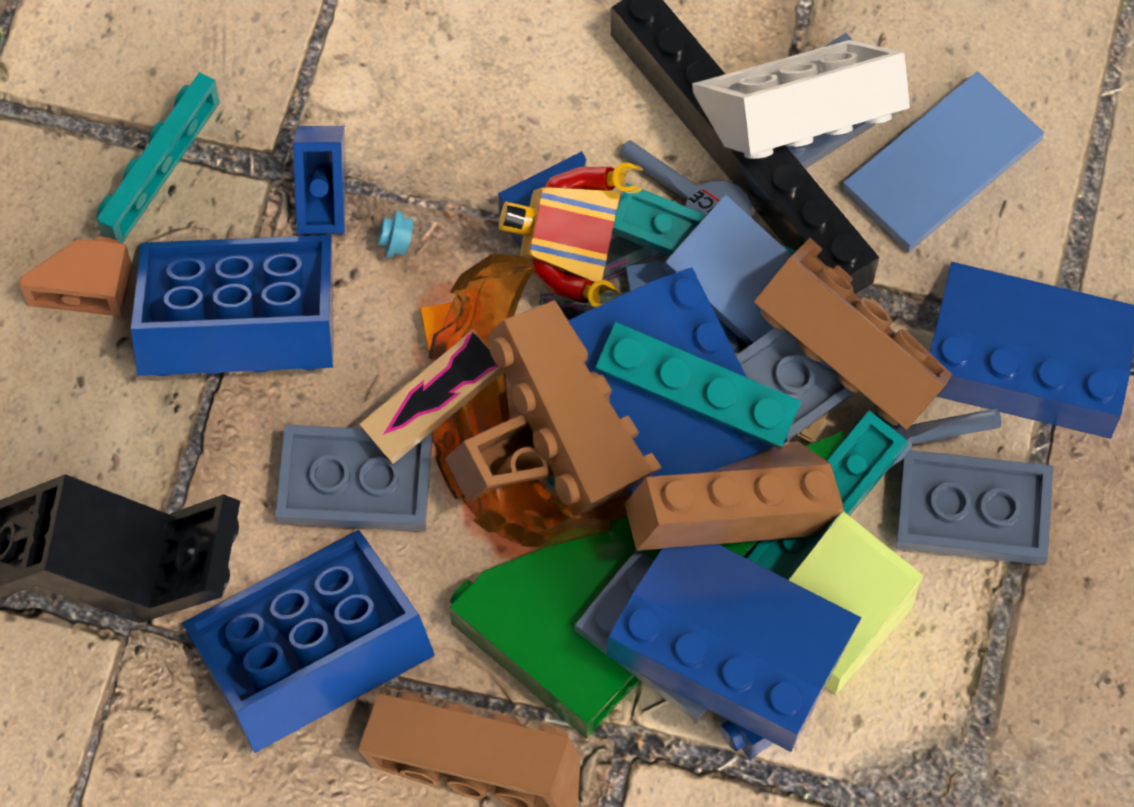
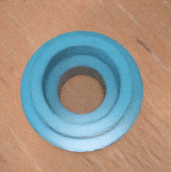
(395, 234)

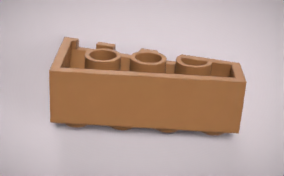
(852, 336)
(568, 409)
(497, 459)
(750, 500)
(472, 752)

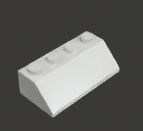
(804, 96)

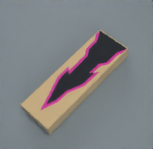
(431, 397)

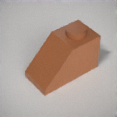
(81, 278)

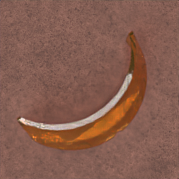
(518, 510)

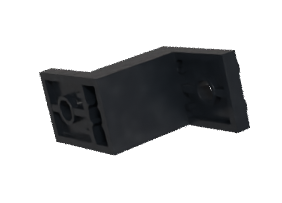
(115, 549)

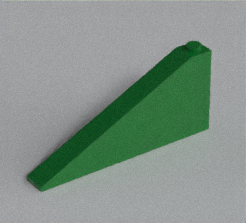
(529, 610)

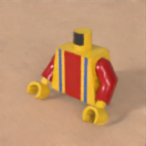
(571, 229)

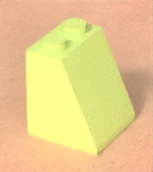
(864, 578)

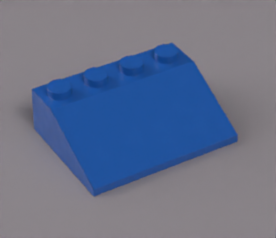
(234, 305)
(681, 316)
(1034, 349)
(733, 638)
(309, 640)

